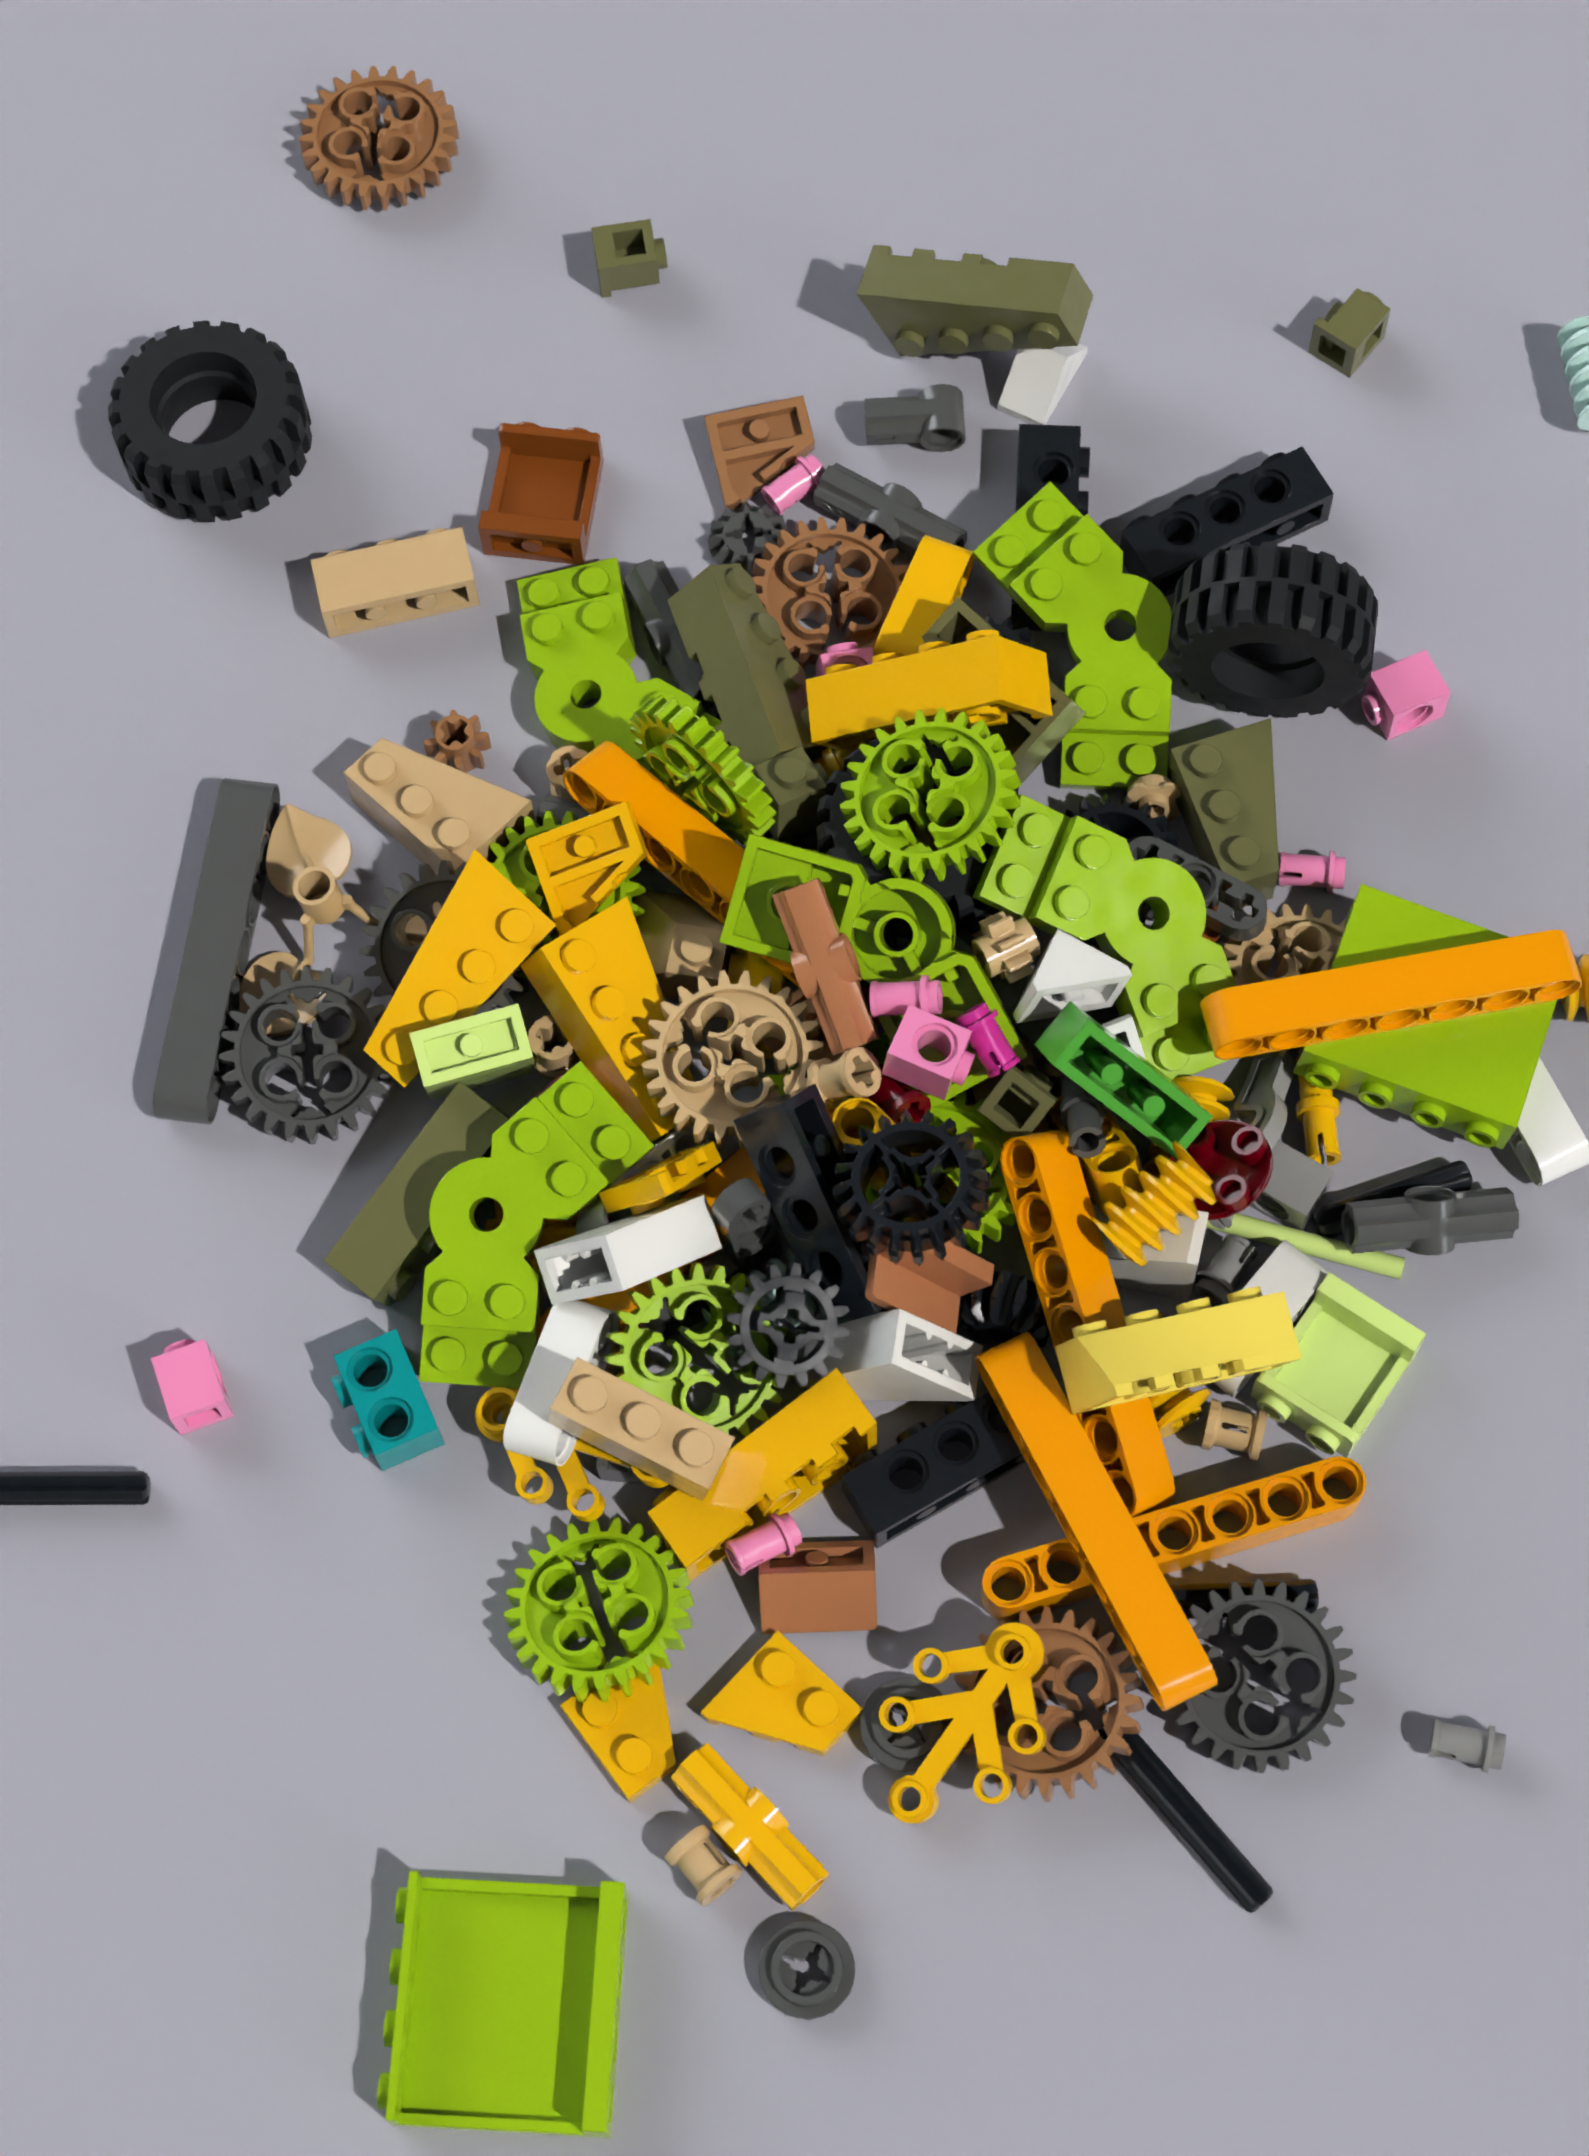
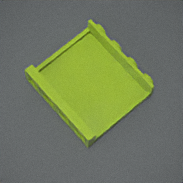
(1444, 1073)
(505, 2006)

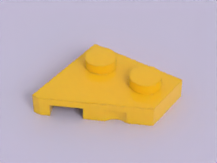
(785, 1700)

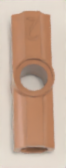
(826, 966)

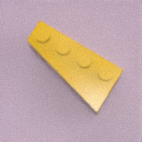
(602, 999)
(768, 1472)

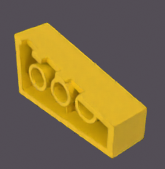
(977, 676)
(463, 961)

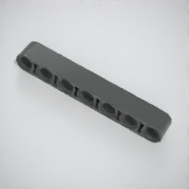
(216, 951)

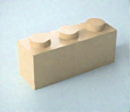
(394, 581)
(640, 1429)

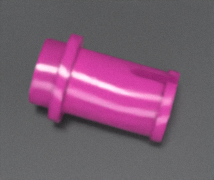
(988, 1039)

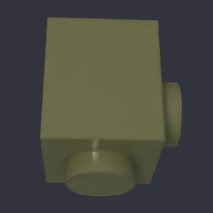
(795, 790)

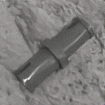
(1082, 1118)

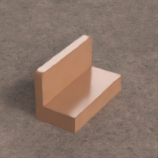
(928, 1289)
(820, 1588)

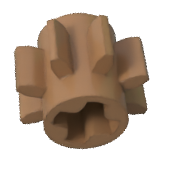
(458, 742)

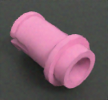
(793, 484)
(1312, 871)
(895, 997)
(763, 1543)

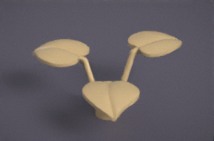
(305, 863)

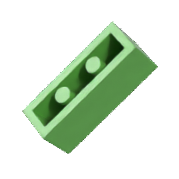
(1122, 1079)

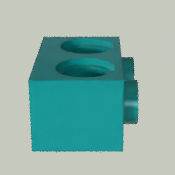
(395, 1397)

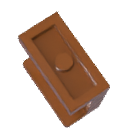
(543, 494)

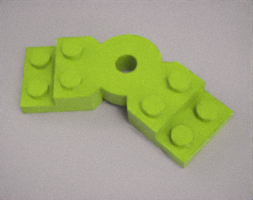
(1073, 583)
(583, 651)
(1089, 886)
(861, 914)
(542, 1165)

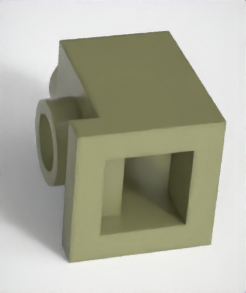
(627, 255)
(1350, 332)
(1020, 1100)

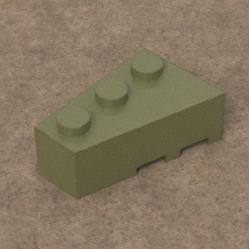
(1231, 802)

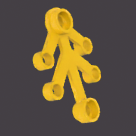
(571, 1472)
(971, 1715)

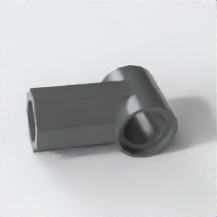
(929, 418)

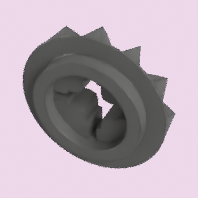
(725, 533)
(906, 1753)
(798, 1942)

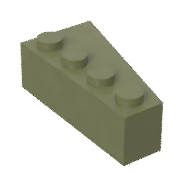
(973, 302)
(744, 664)
(393, 1232)

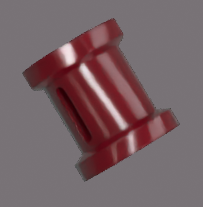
(895, 1096)

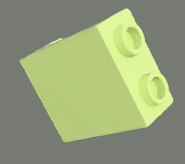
(473, 1051)
(1347, 1367)

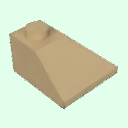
(681, 941)

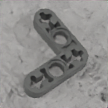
(1236, 891)
(747, 1242)

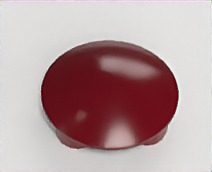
(1236, 1161)

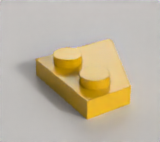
(586, 862)
(668, 1176)
(628, 1733)

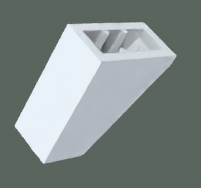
(628, 1250)
(1167, 1271)
(903, 1360)

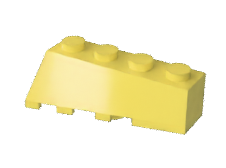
(1176, 1351)

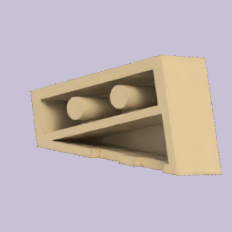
(433, 806)

